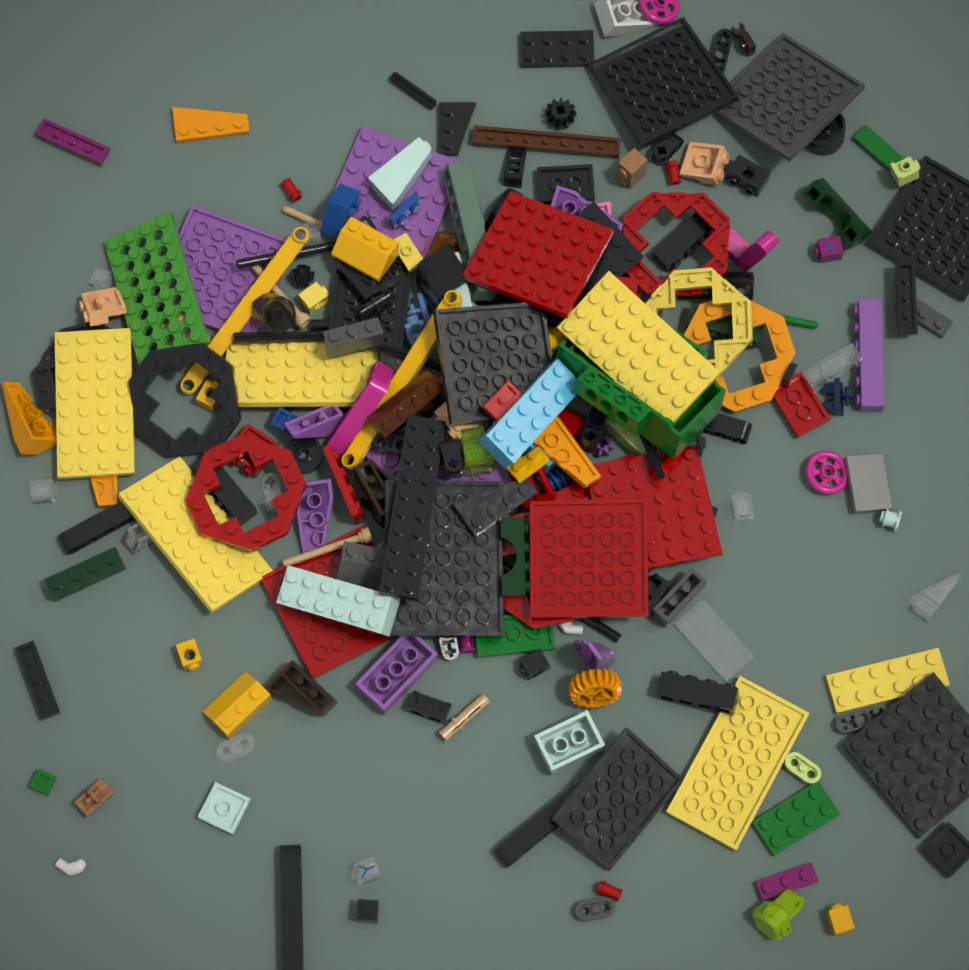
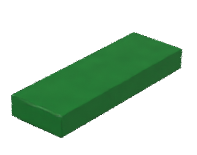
(877, 147)

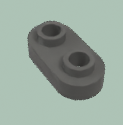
(594, 908)

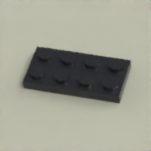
(556, 49)

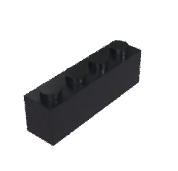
(681, 243)
(230, 496)
(698, 693)

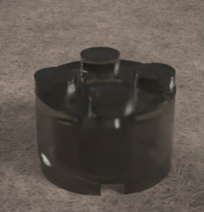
(273, 313)

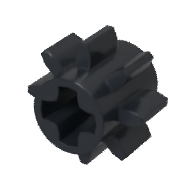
(302, 275)

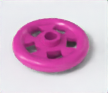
(656, 8)
(839, 464)

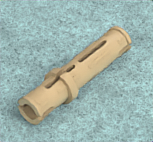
(466, 715)

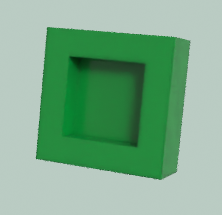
(43, 782)

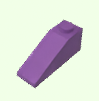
(316, 423)

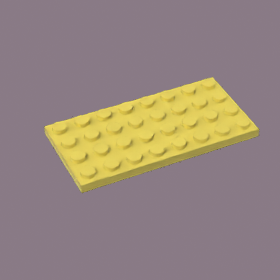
(638, 348)
(297, 374)
(94, 403)
(209, 567)
(737, 764)

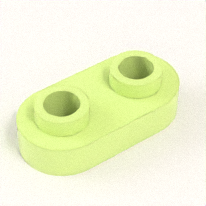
(803, 767)

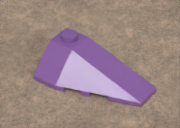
(573, 203)
(315, 513)
(594, 654)

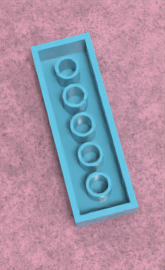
(530, 414)

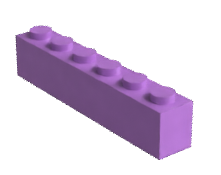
(870, 346)

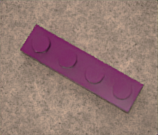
(72, 142)

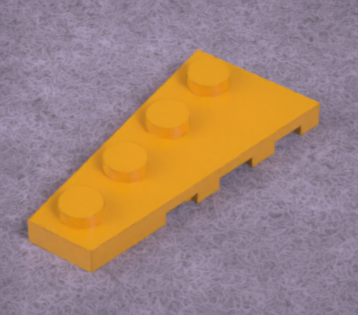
(207, 124)
(566, 453)
(105, 490)

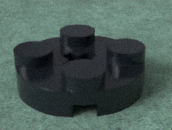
(315, 454)

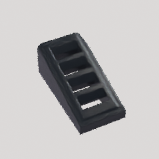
(514, 179)

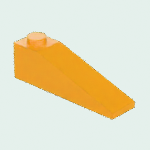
(29, 427)

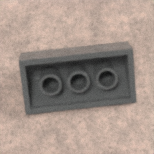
(361, 565)

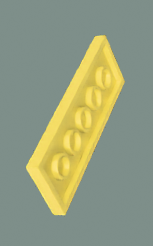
(883, 680)

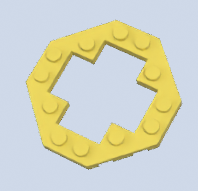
(722, 294)

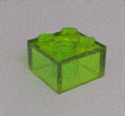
(477, 458)

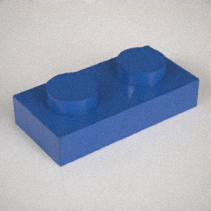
(410, 206)

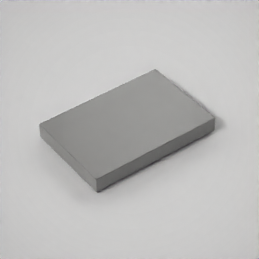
(868, 483)

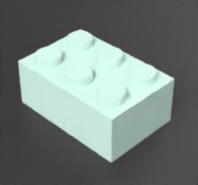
(569, 742)

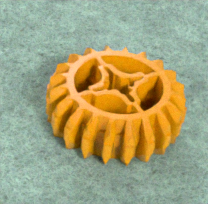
(595, 688)

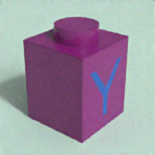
(828, 249)

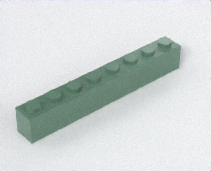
(467, 218)

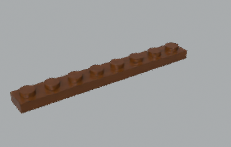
(546, 141)

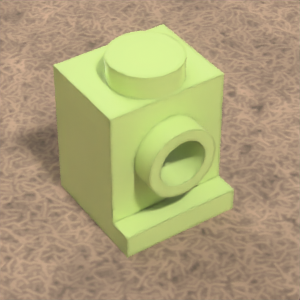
(905, 171)

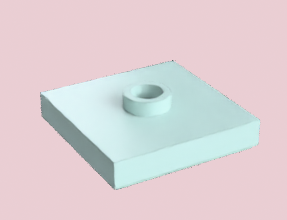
(224, 808)

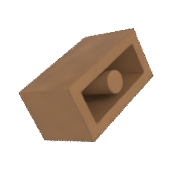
(631, 168)

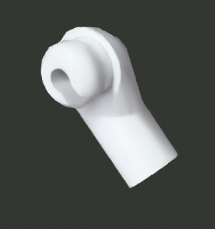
(569, 628)
(71, 868)

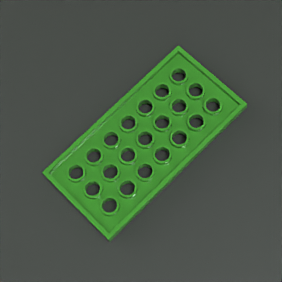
(179, 272)

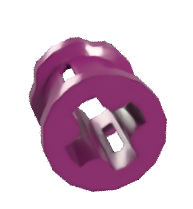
(466, 645)

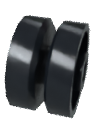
(830, 138)

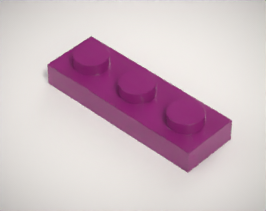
(790, 879)

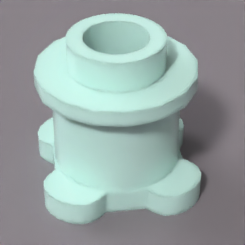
(890, 519)

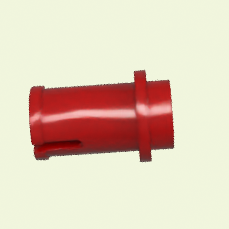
(673, 172)
(291, 190)
(609, 890)

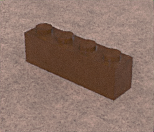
(405, 403)

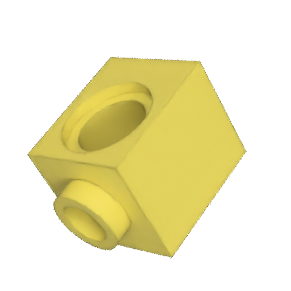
(314, 297)

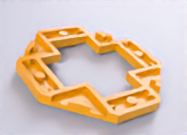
(772, 371)

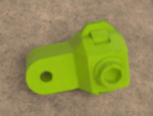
(774, 916)

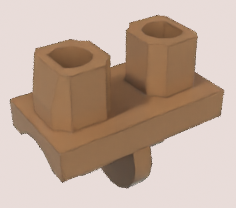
(94, 797)

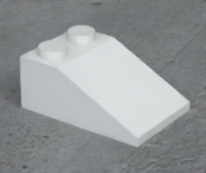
(621, 17)

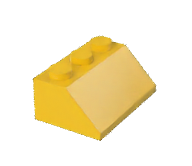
(365, 249)
(237, 705)

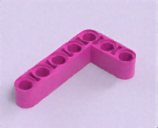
(747, 255)
(364, 405)

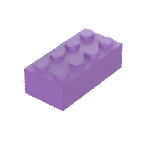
(396, 671)

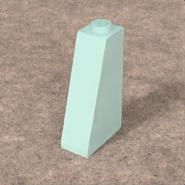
(400, 172)

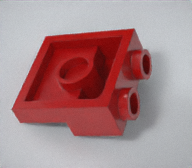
(246, 462)

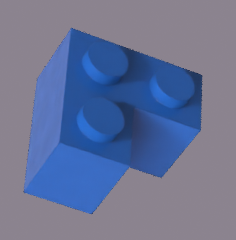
(340, 209)

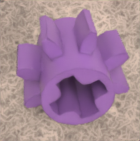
(602, 451)

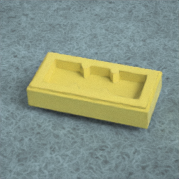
(408, 252)

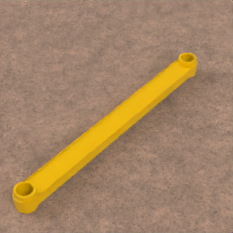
(243, 311)
(405, 374)

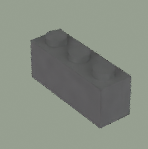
(353, 337)
(678, 597)

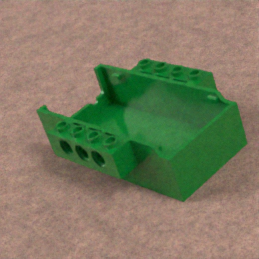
(634, 414)

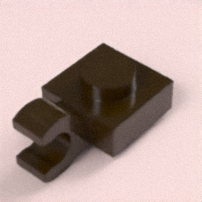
(746, 42)

